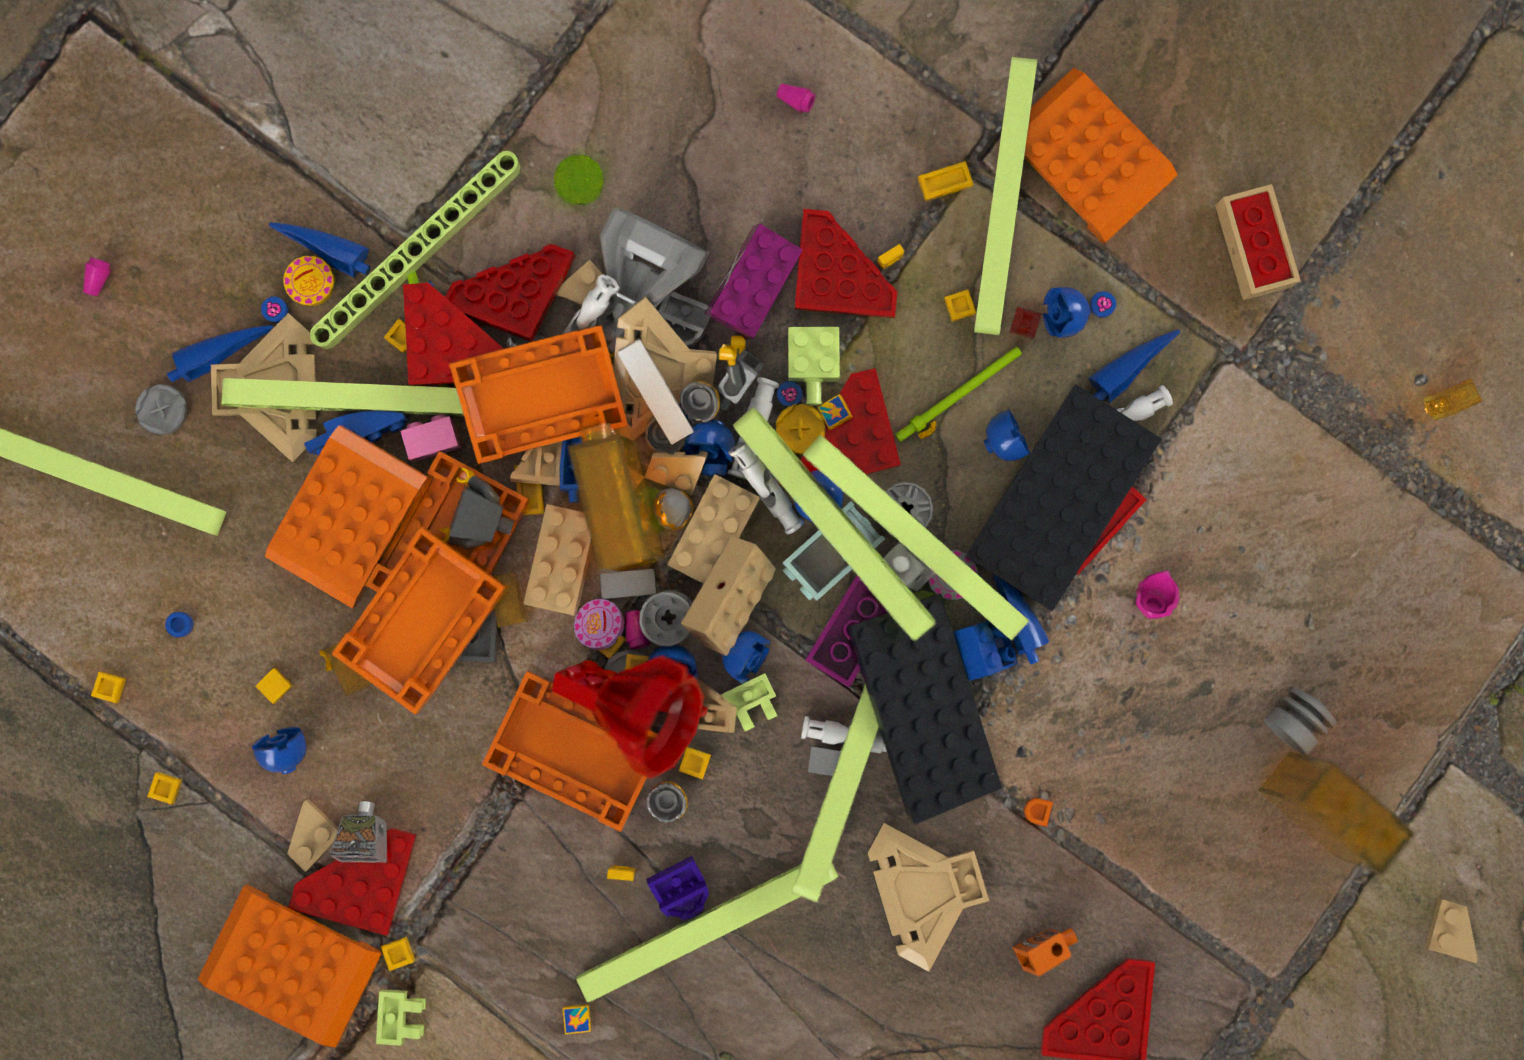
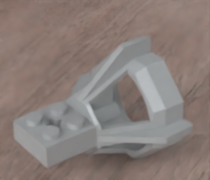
(630, 235)

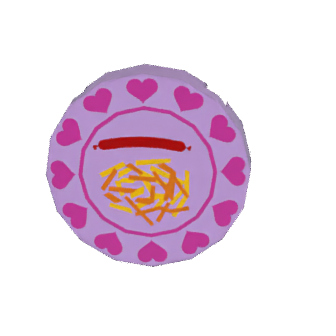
(599, 624)

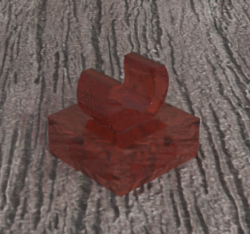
(1025, 323)

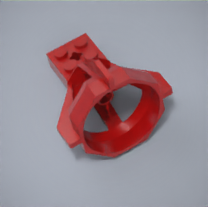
(628, 703)

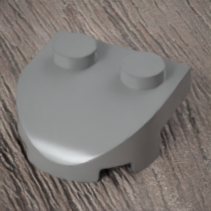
(685, 317)

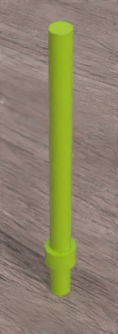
(919, 422)

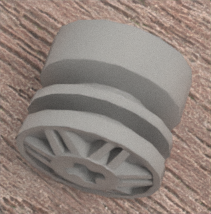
(916, 497)
(655, 625)
(1303, 717)

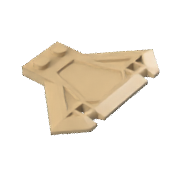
(669, 353)
(273, 361)
(923, 892)

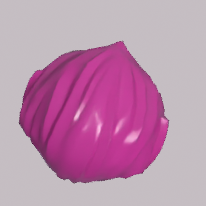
(1157, 595)

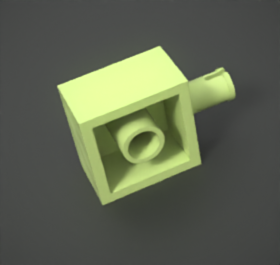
(813, 358)

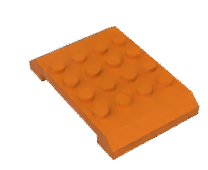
(1094, 155)
(538, 393)
(436, 510)
(345, 515)
(420, 621)
(564, 754)
(289, 967)

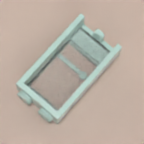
(819, 564)

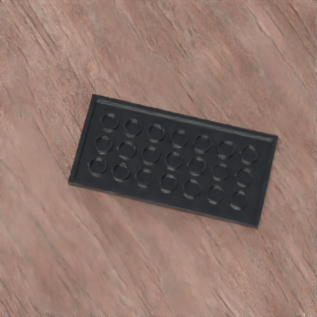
(1063, 497)
(925, 713)

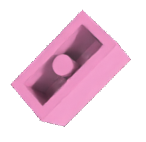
(427, 439)

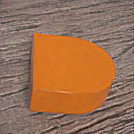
(1038, 811)

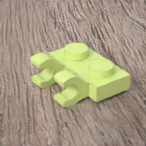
(749, 695)
(392, 1017)

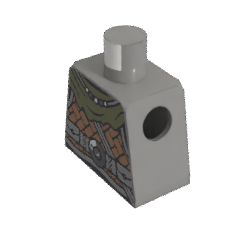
(361, 837)

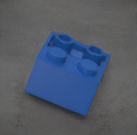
(984, 650)

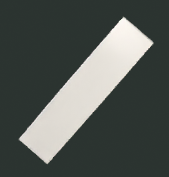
(655, 391)

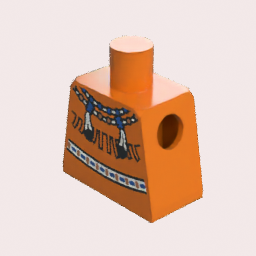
(1045, 950)

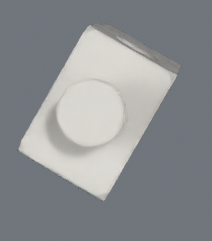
(908, 566)

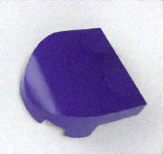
(680, 889)

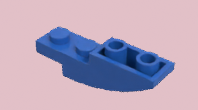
(366, 424)

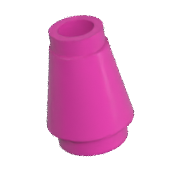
(797, 97)
(95, 276)
(634, 633)

